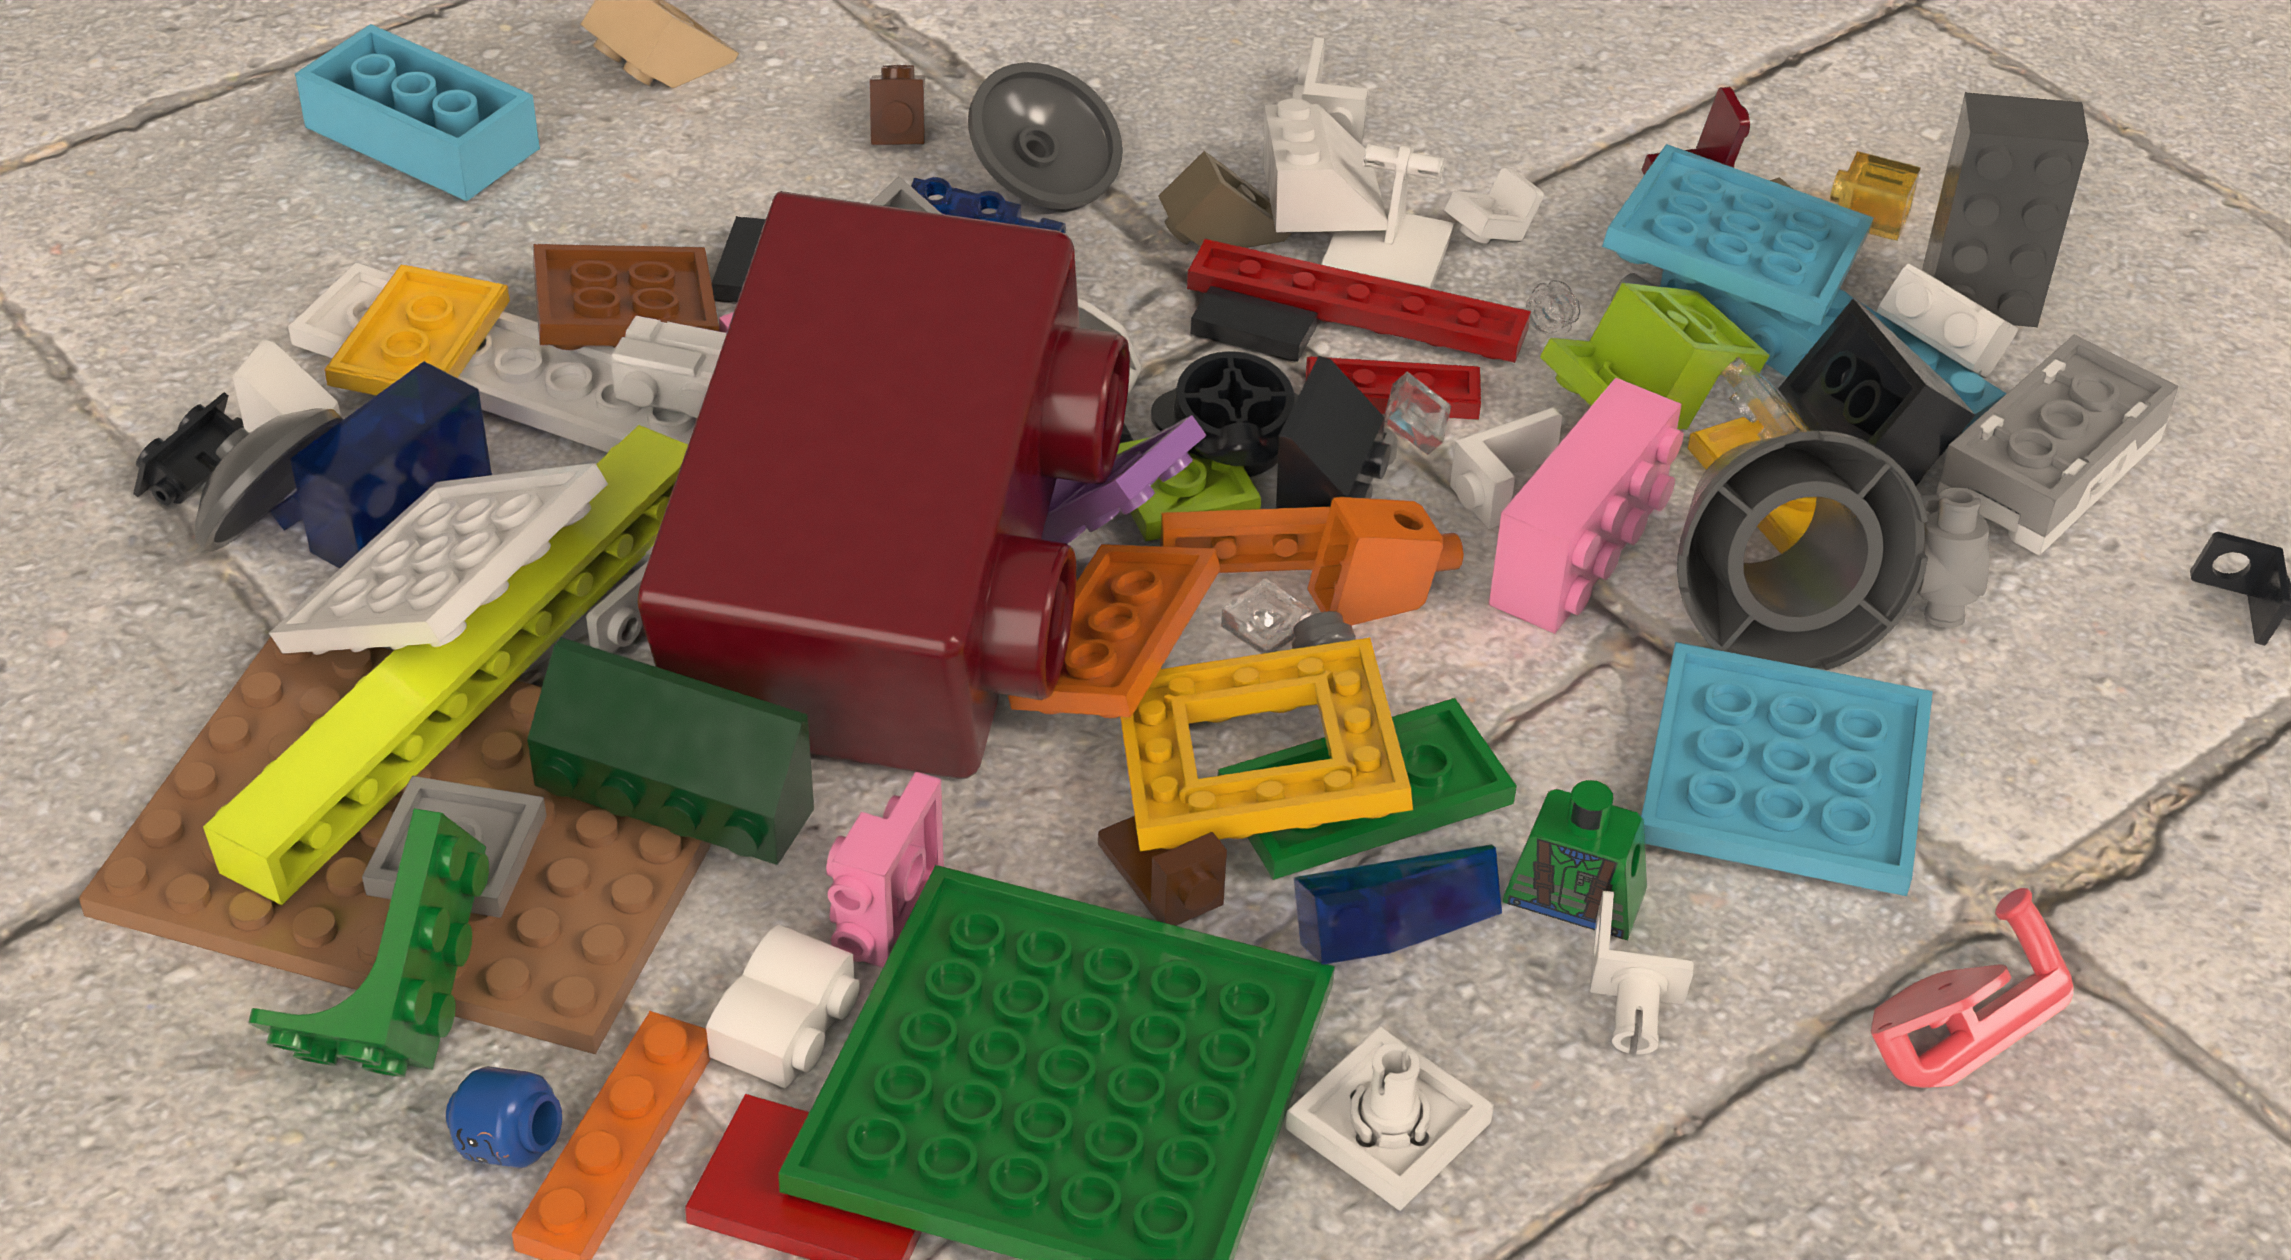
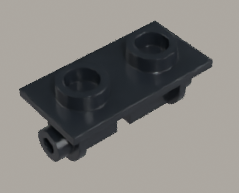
(173, 464)

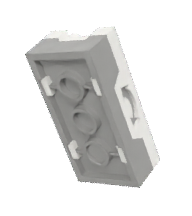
(2059, 441)

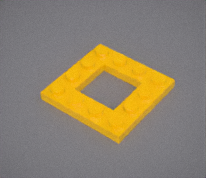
(1358, 781)

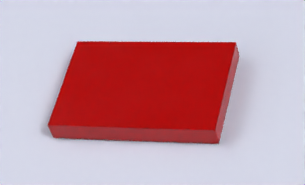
(743, 1198)

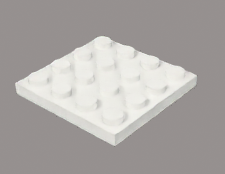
(440, 561)

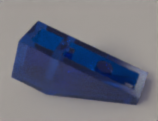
(1395, 903)

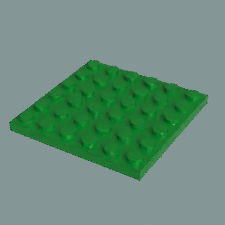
(1061, 1079)

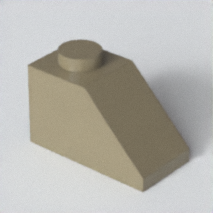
(1218, 206)

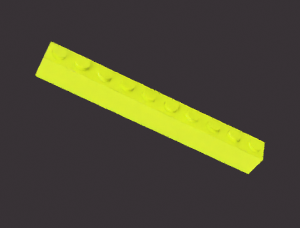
(427, 695)

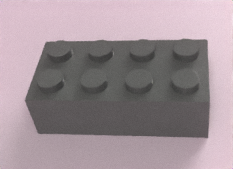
(2007, 201)

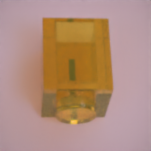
(1879, 190)

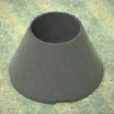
(1834, 586)

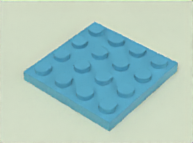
(1739, 234)
(1789, 768)

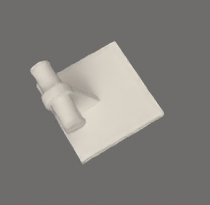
(1412, 244)

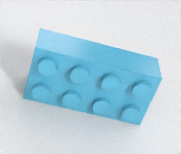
(418, 111)

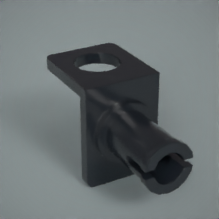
(2262, 580)

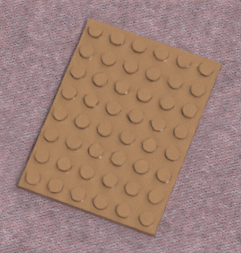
(546, 969)

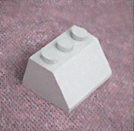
(1317, 172)

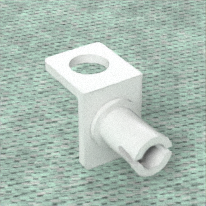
(1638, 983)

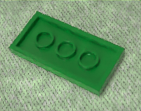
(1449, 777)

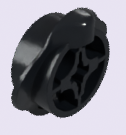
(1237, 403)

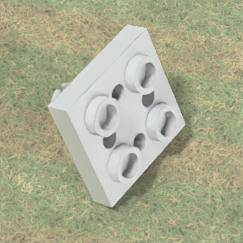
(1400, 1100)

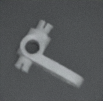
(1956, 555)

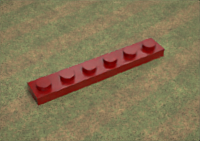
(1364, 300)

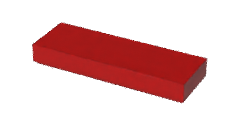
(1453, 383)

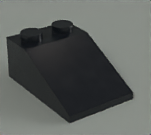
(1877, 390)

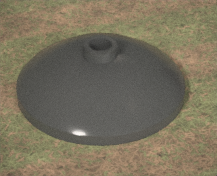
(1045, 135)
(255, 474)

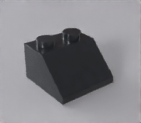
(1329, 442)

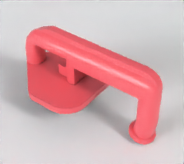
(1953, 993)

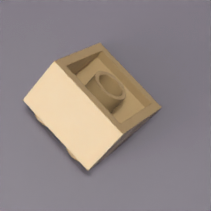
(656, 40)

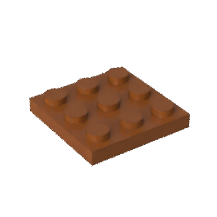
(597, 290)

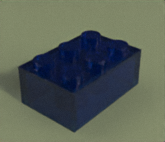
(386, 458)

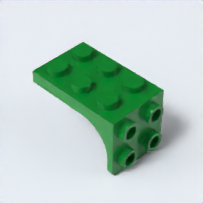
(407, 995)

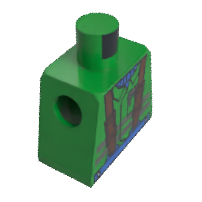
(1579, 852)

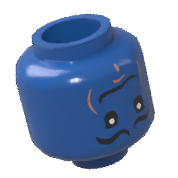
(503, 1117)

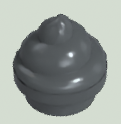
(1322, 629)

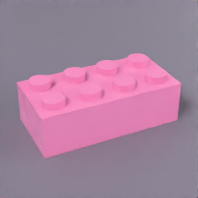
(1585, 505)

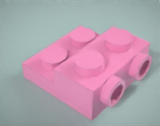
(884, 869)

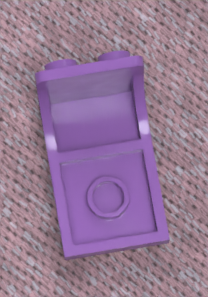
(1090, 506)

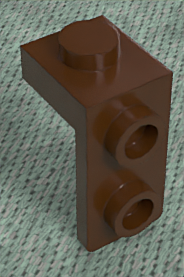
(897, 106)
(1169, 882)

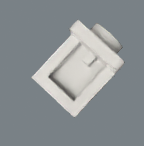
(1501, 213)

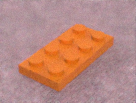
(1124, 625)

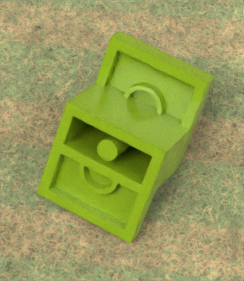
(1658, 341)

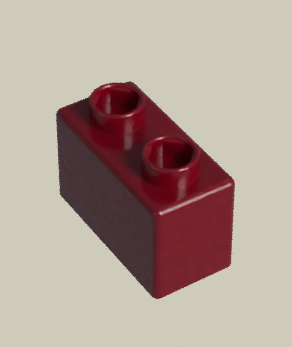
(885, 479)

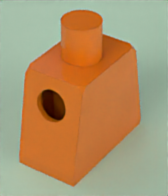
(1379, 558)

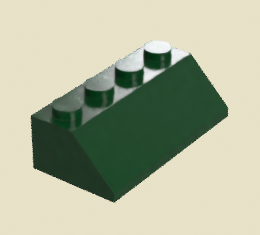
(672, 751)

